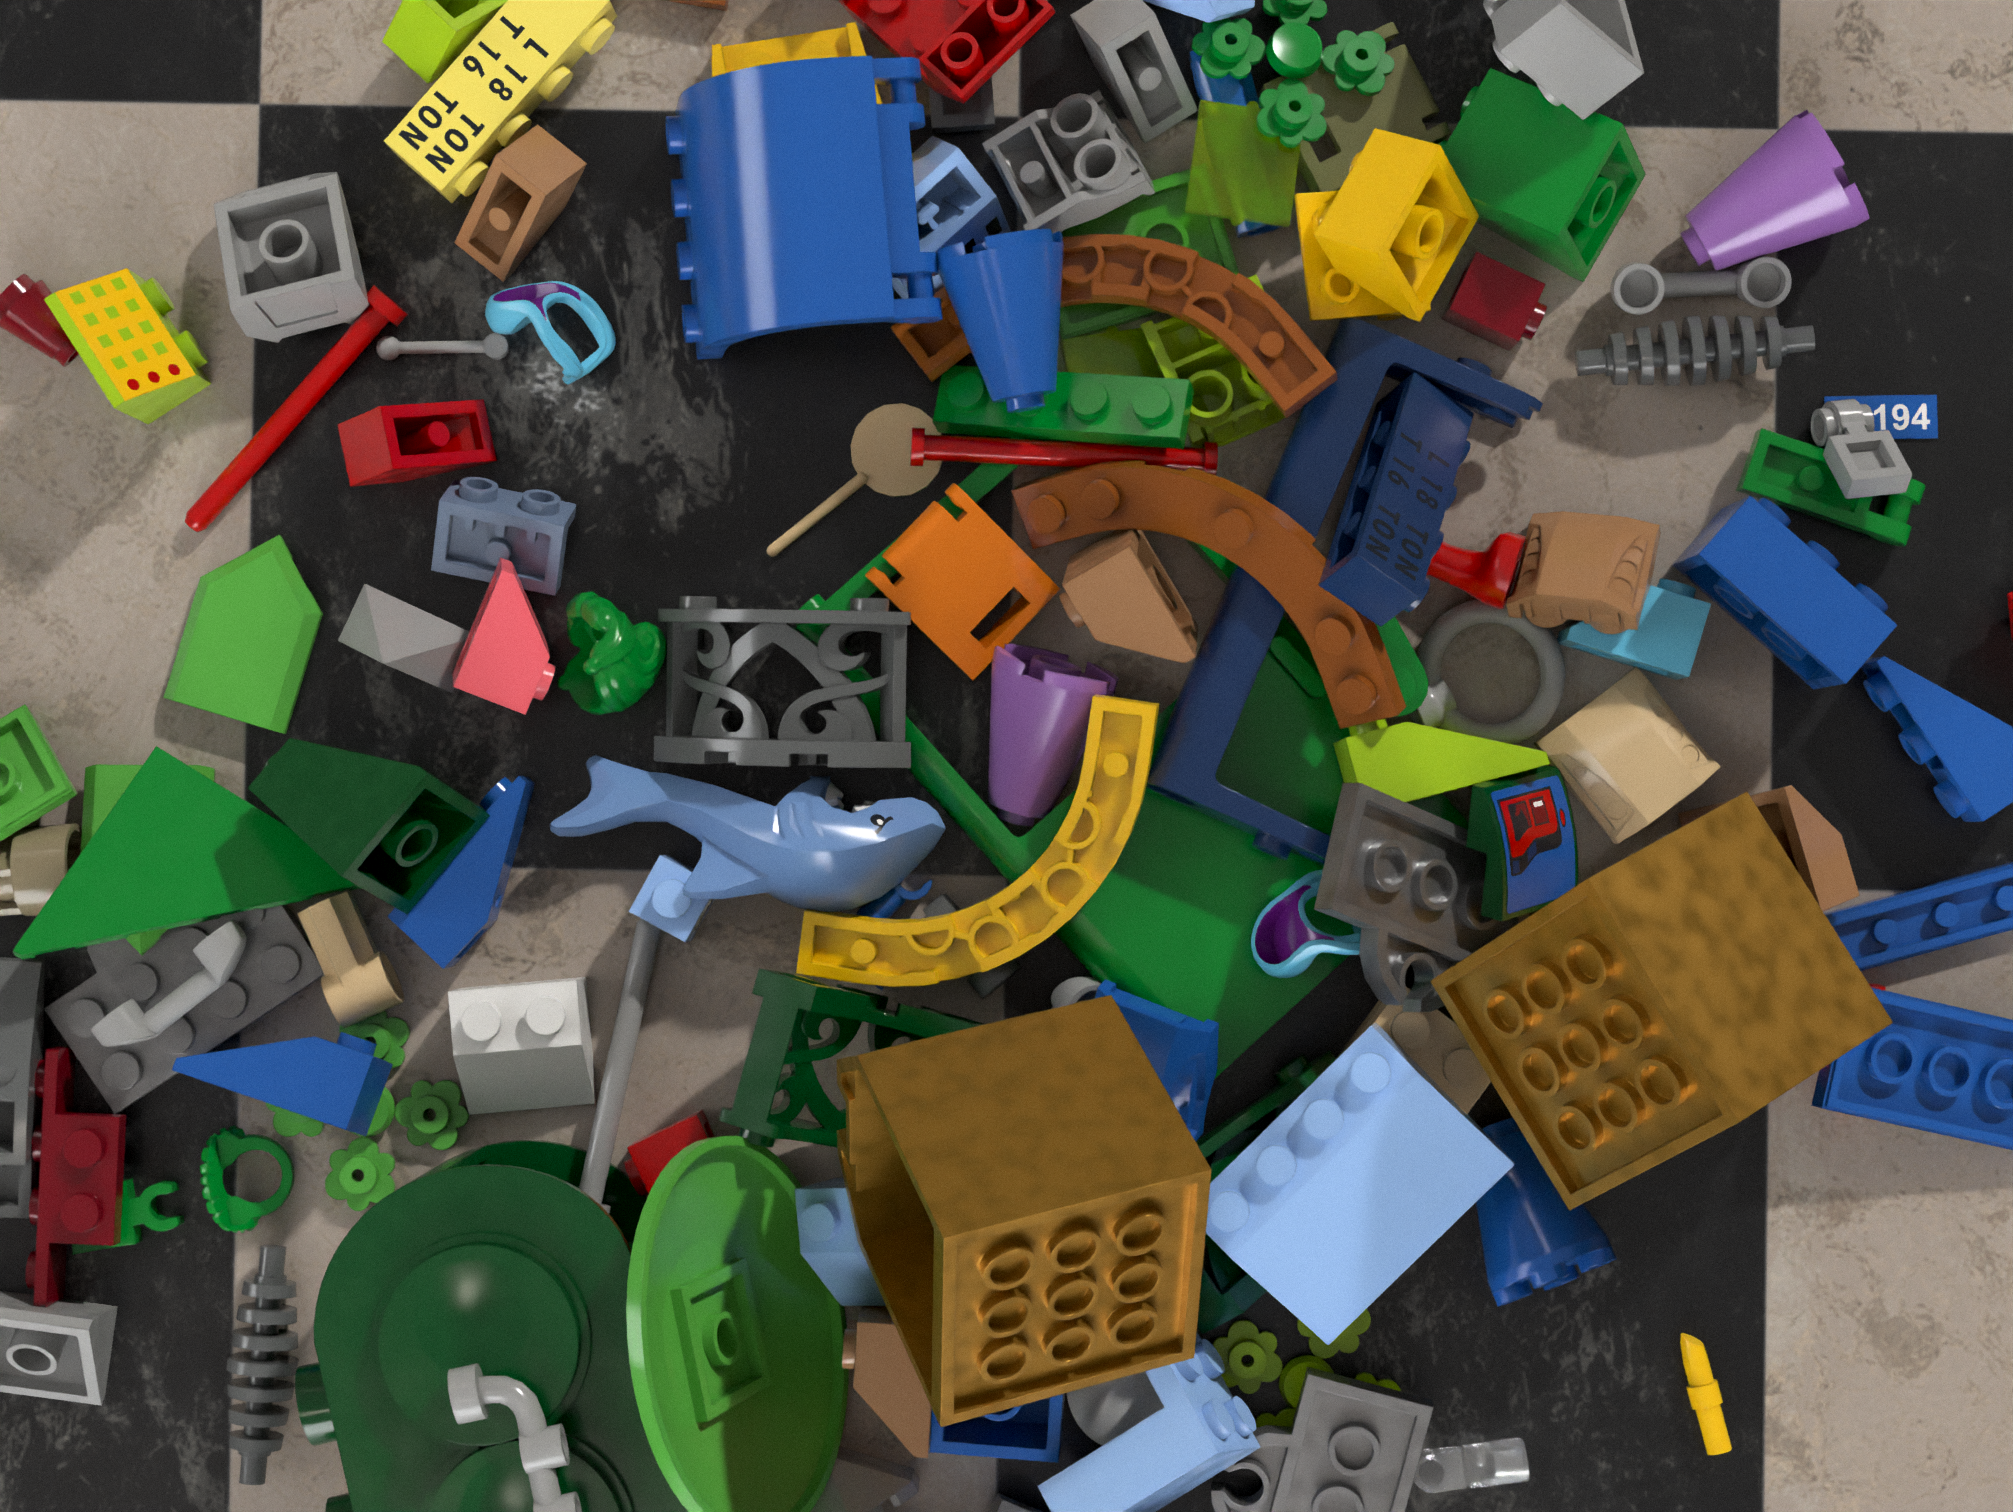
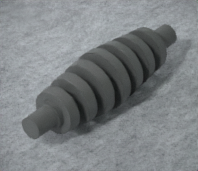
(1695, 350)
(262, 1365)

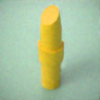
(1704, 1395)

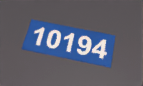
(1901, 414)

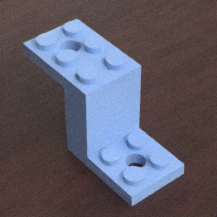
(1169, 1451)

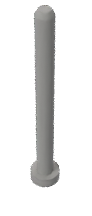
(619, 1061)

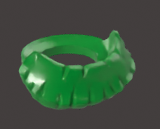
(221, 1151)

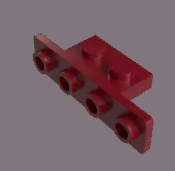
(77, 1177)

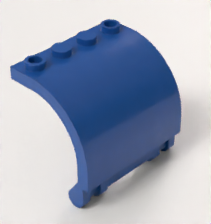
(799, 199)

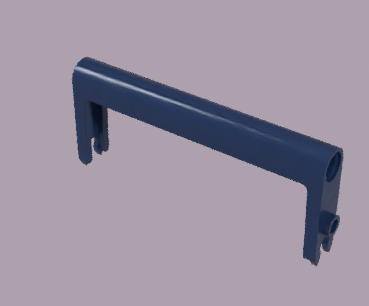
(1250, 615)

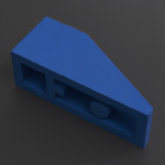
(304, 1075)

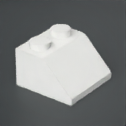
(523, 1045)

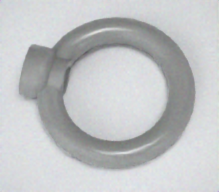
(1440, 706)

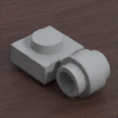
(1859, 457)

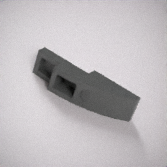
(20, 1052)

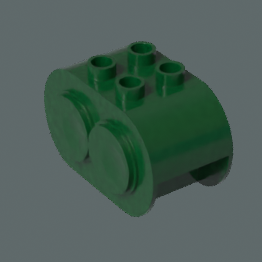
(495, 1269)

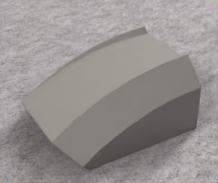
(290, 257)

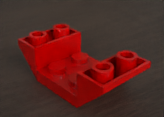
(953, 39)

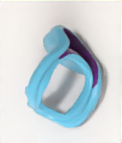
(518, 306)
(1285, 939)

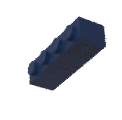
(1398, 501)

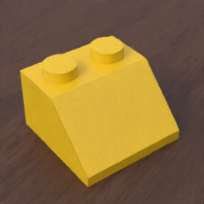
(1398, 221)

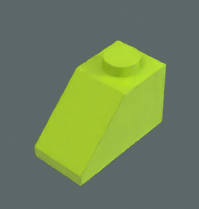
(435, 32)

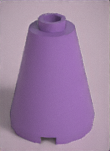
(1776, 199)
(1037, 727)

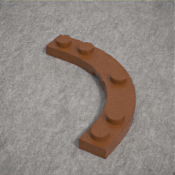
(1172, 282)
(1245, 532)

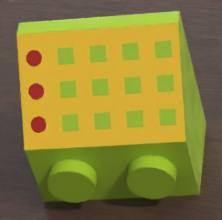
(131, 343)

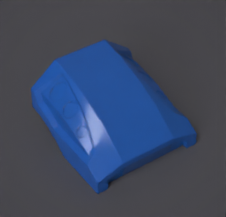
(1178, 1049)

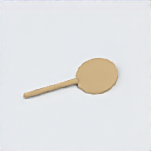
(881, 461)

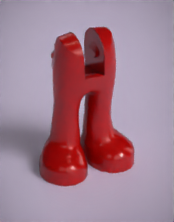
(1484, 573)

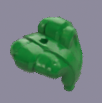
(614, 658)

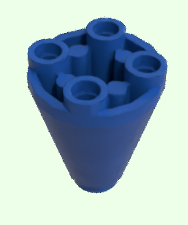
(1529, 1229)

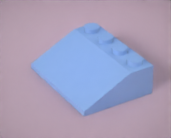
(1351, 1184)

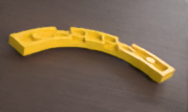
(1028, 909)

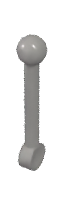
(493, 345)

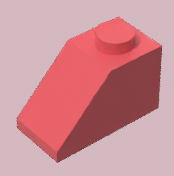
(505, 647)

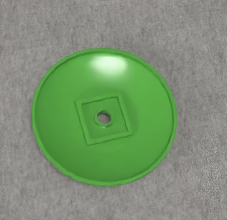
(733, 1335)

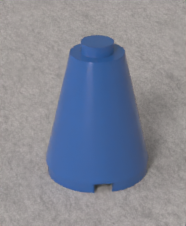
(1009, 311)

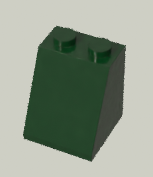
(369, 816)

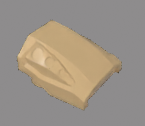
(1627, 756)

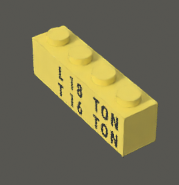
(496, 87)

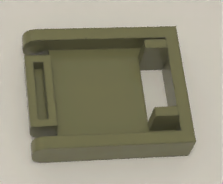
(1353, 116)

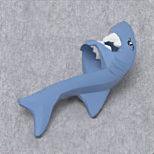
(794, 851)

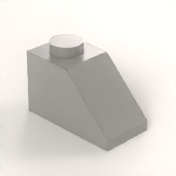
(1135, 64)

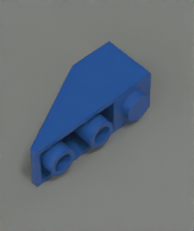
(1956, 740)
(472, 887)

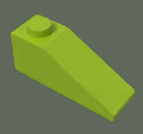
(1426, 761)

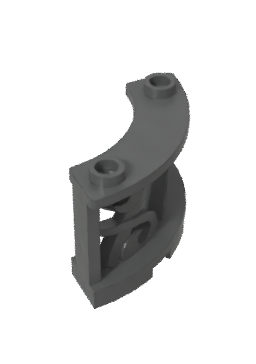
(699, 725)

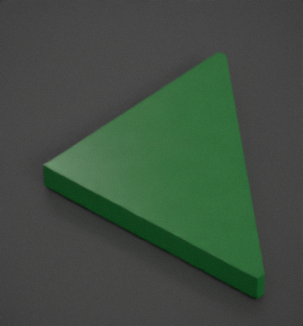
(175, 858)

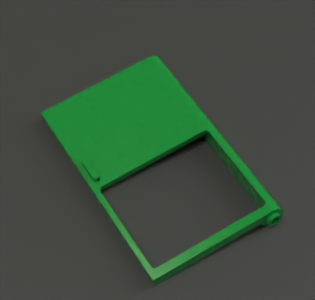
(1187, 887)

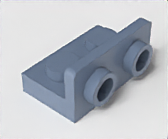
(486, 522)

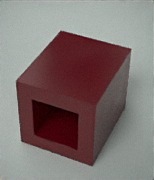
(1496, 302)

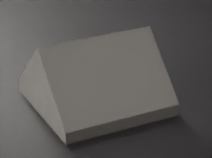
(55, 1348)

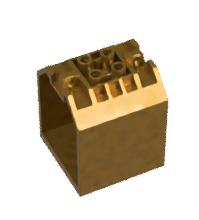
(1660, 1001)
(1026, 1206)

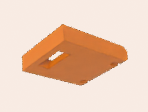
(957, 575)

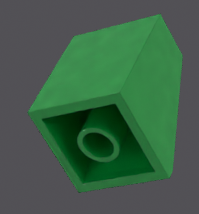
(1543, 171)

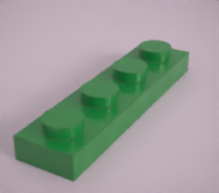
(1081, 409)

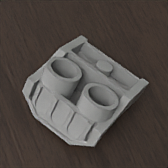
(1068, 163)

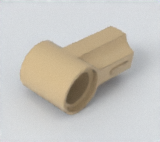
(356, 975)

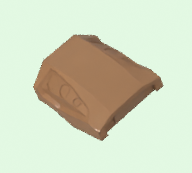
(1585, 570)

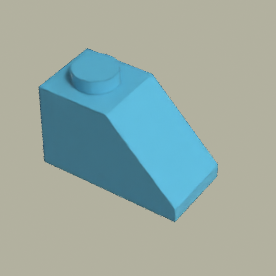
(1665, 636)

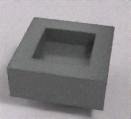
(954, 116)

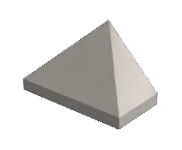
(404, 637)

